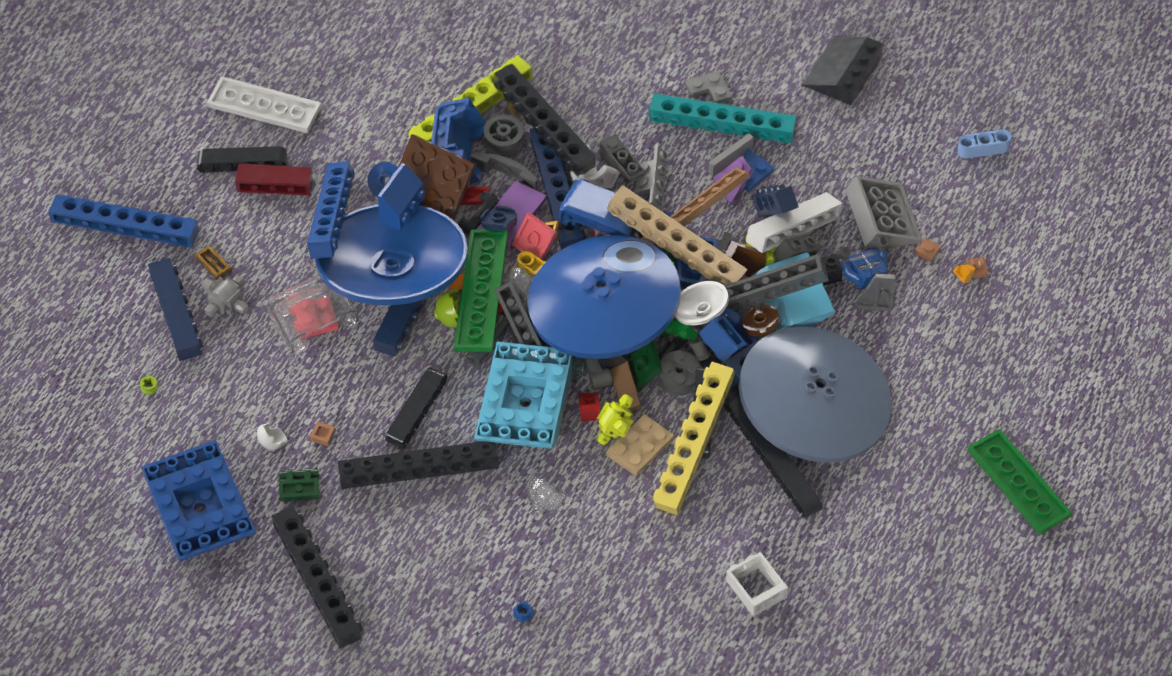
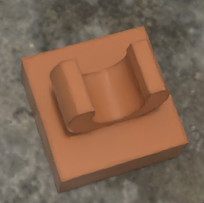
(980, 266)

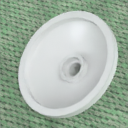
(702, 303)

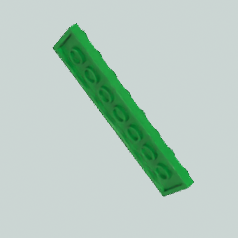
(478, 299)

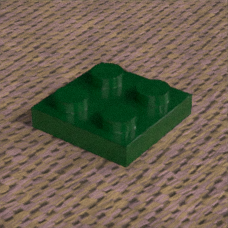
(644, 365)

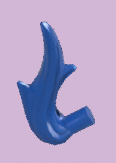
(735, 319)

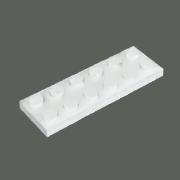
(264, 104)

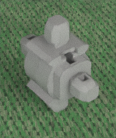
(225, 296)

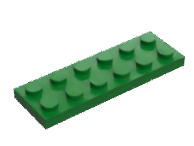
(1019, 482)

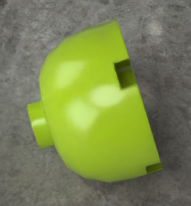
(448, 308)

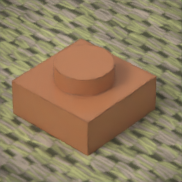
(928, 250)
(322, 433)

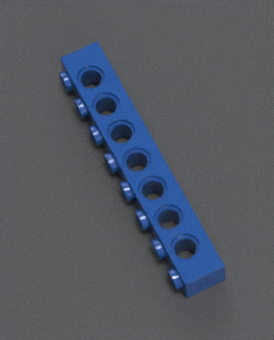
(330, 210)
(124, 220)

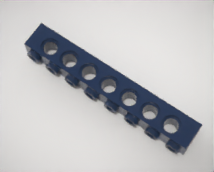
(556, 187)

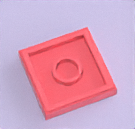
(534, 237)

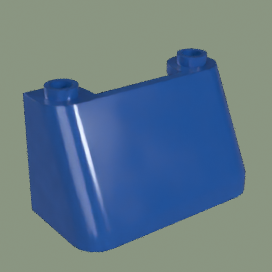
(456, 126)
(588, 206)

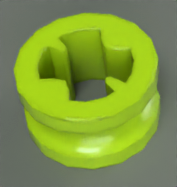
(150, 390)

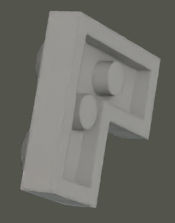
(709, 83)

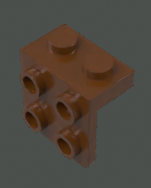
(747, 257)

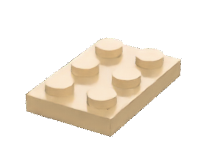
(640, 445)

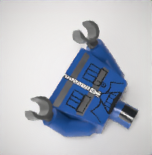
(863, 266)

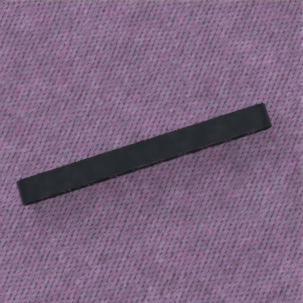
(774, 458)

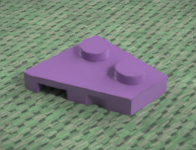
(741, 164)

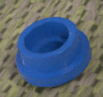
(523, 606)

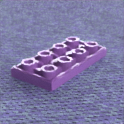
(523, 201)

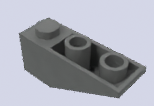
(620, 158)

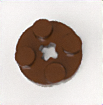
(760, 321)

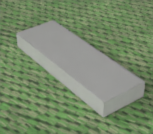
(730, 155)

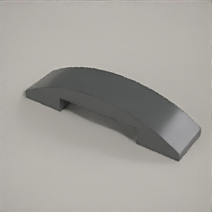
(505, 165)

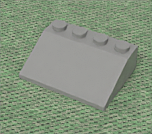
(882, 212)

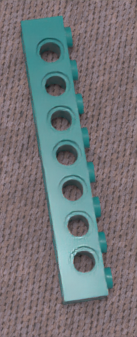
(722, 118)

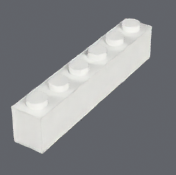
(794, 223)

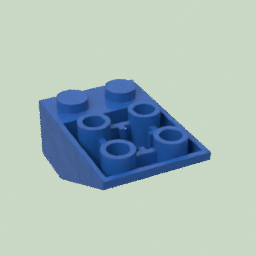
(723, 338)

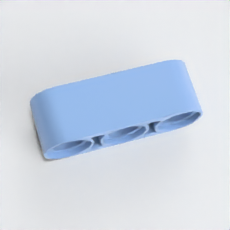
(984, 144)

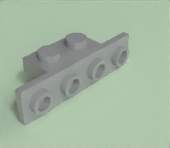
(654, 179)

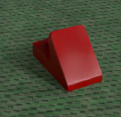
(589, 406)

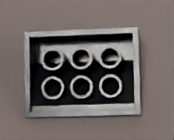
(844, 67)

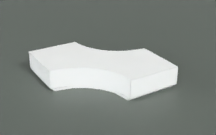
(604, 177)

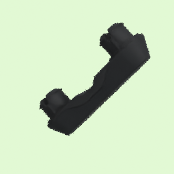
(490, 201)

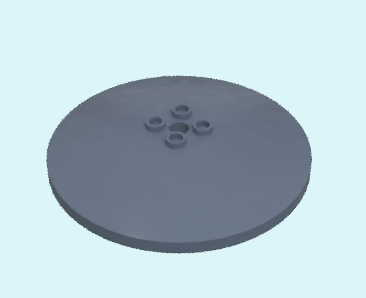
(810, 420)

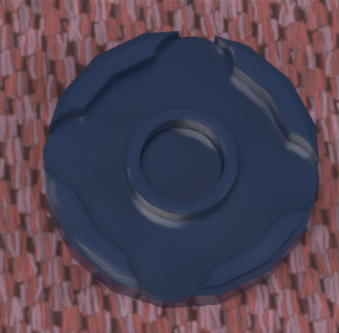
(499, 219)

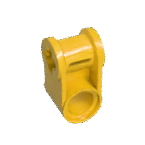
(534, 263)

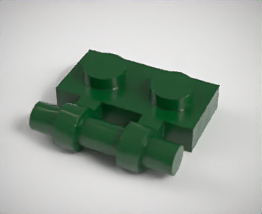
(299, 489)

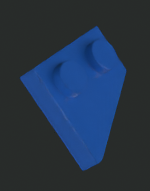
(760, 168)

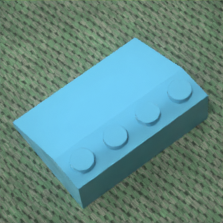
(802, 307)

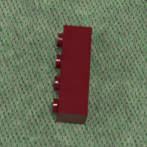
(274, 179)

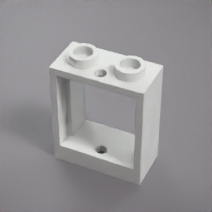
(764, 600)

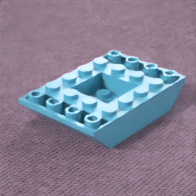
(525, 375)

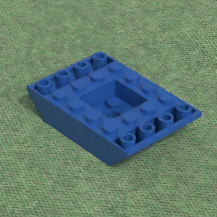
(195, 480)

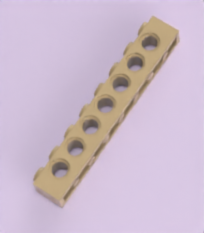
(674, 231)

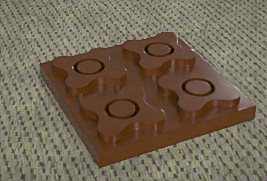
(442, 173)

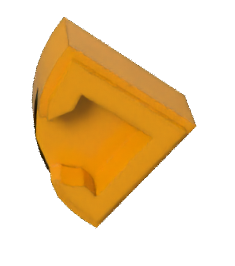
(964, 272)

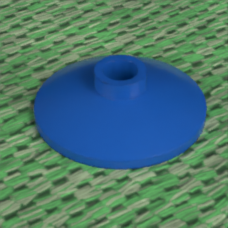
(378, 174)

